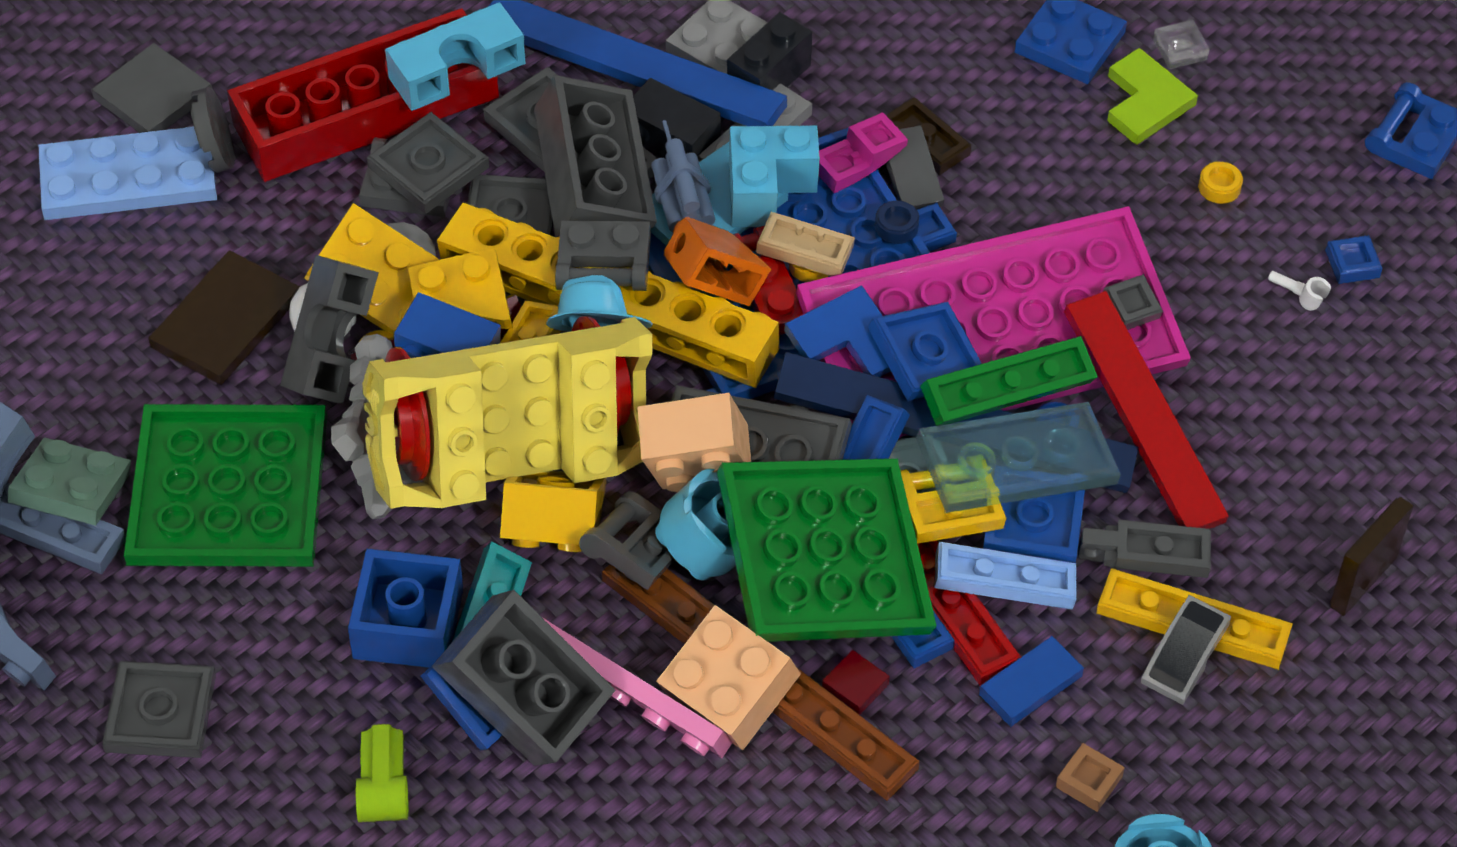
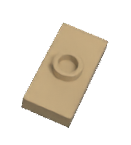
(805, 244)

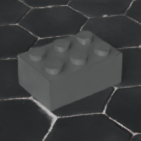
(524, 678)

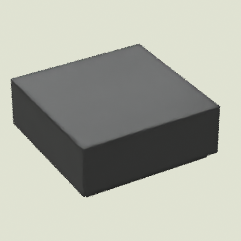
(1134, 301)

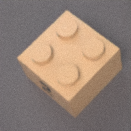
(691, 436)
(729, 676)

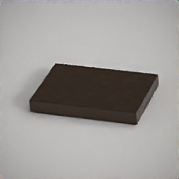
(224, 317)

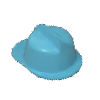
(591, 297)

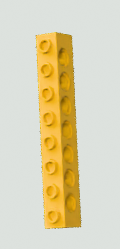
(683, 319)

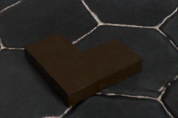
(944, 143)

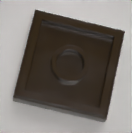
(1371, 555)

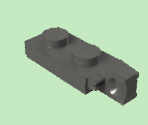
(1149, 548)

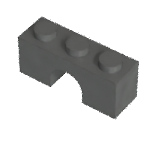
(317, 353)

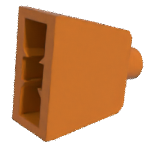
(698, 257)

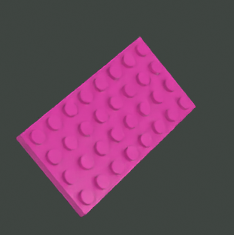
(1016, 290)

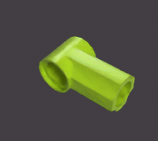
(382, 785)

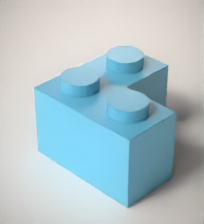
(769, 163)

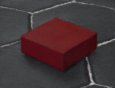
(856, 682)

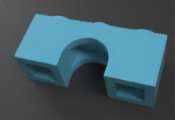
(482, 39)

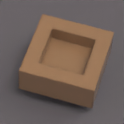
(1090, 777)

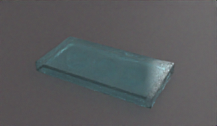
(1017, 457)

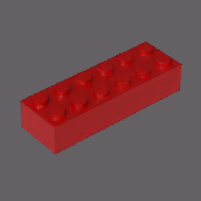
(341, 103)

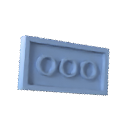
(124, 173)

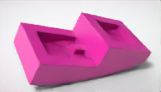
(861, 153)

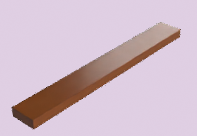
(806, 705)

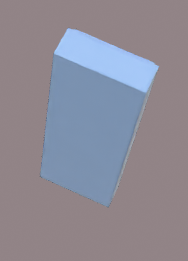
(1005, 575)

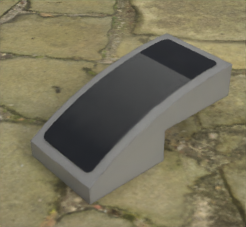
(1185, 649)

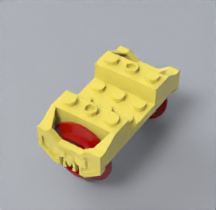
(506, 412)

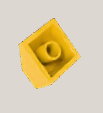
(550, 509)

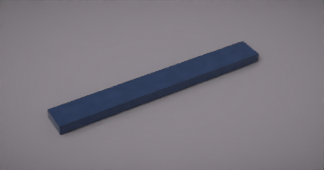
(844, 391)

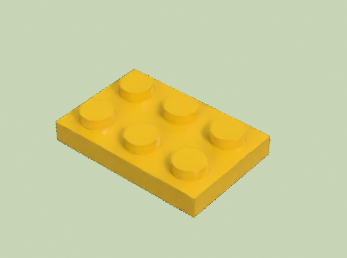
(378, 247)

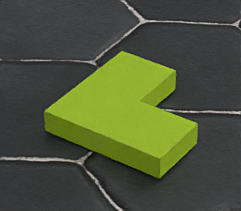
(1154, 99)

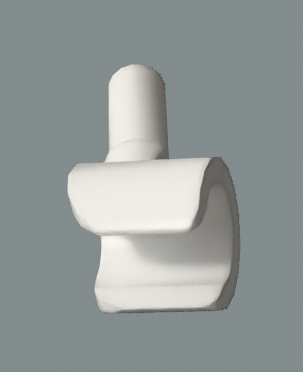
(1309, 294)

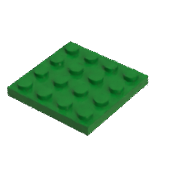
(227, 485)
(825, 549)

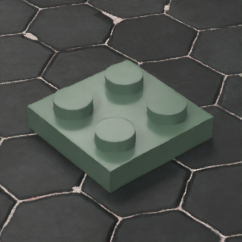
(69, 481)

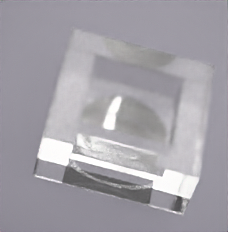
(1181, 44)

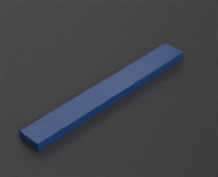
(638, 62)

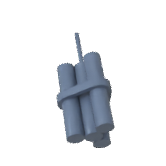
(681, 184)

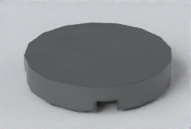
(212, 129)

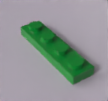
(1008, 381)

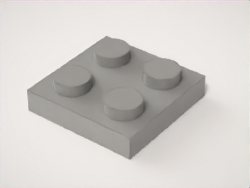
(714, 34)

